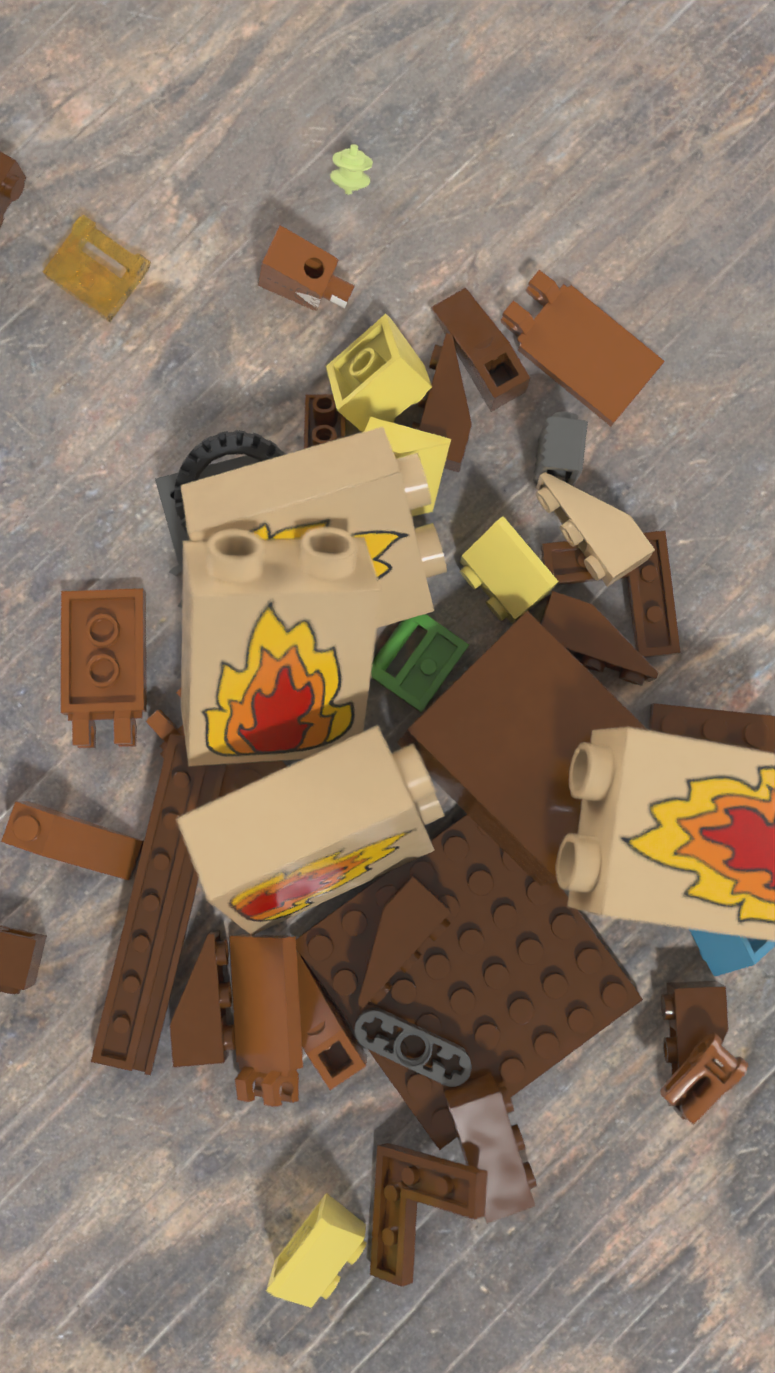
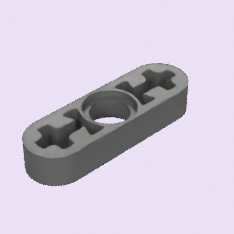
(446, 1048)

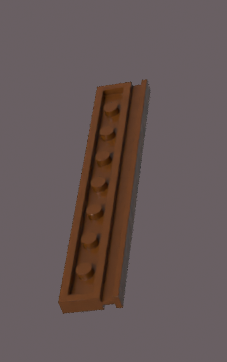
(155, 917)

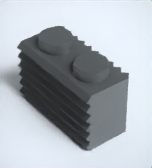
(561, 447)

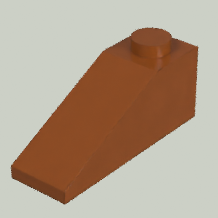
(71, 840)

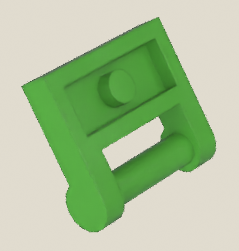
(425, 667)

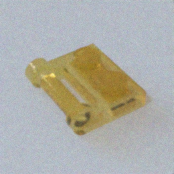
(90, 280)

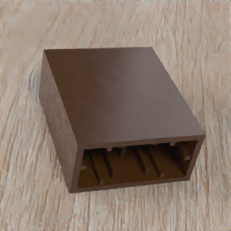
(509, 738)

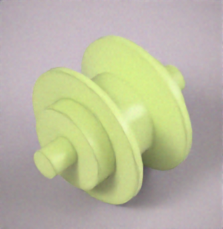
(351, 167)

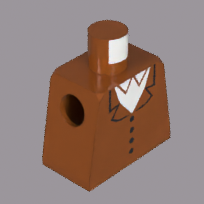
(291, 264)

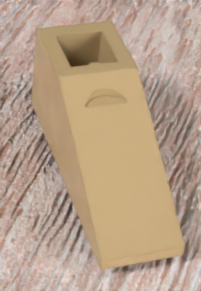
(602, 532)

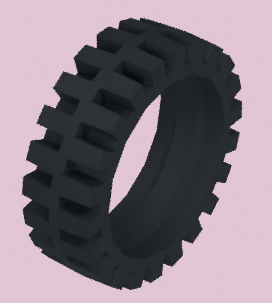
(216, 447)

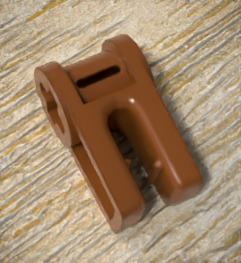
(700, 1064)

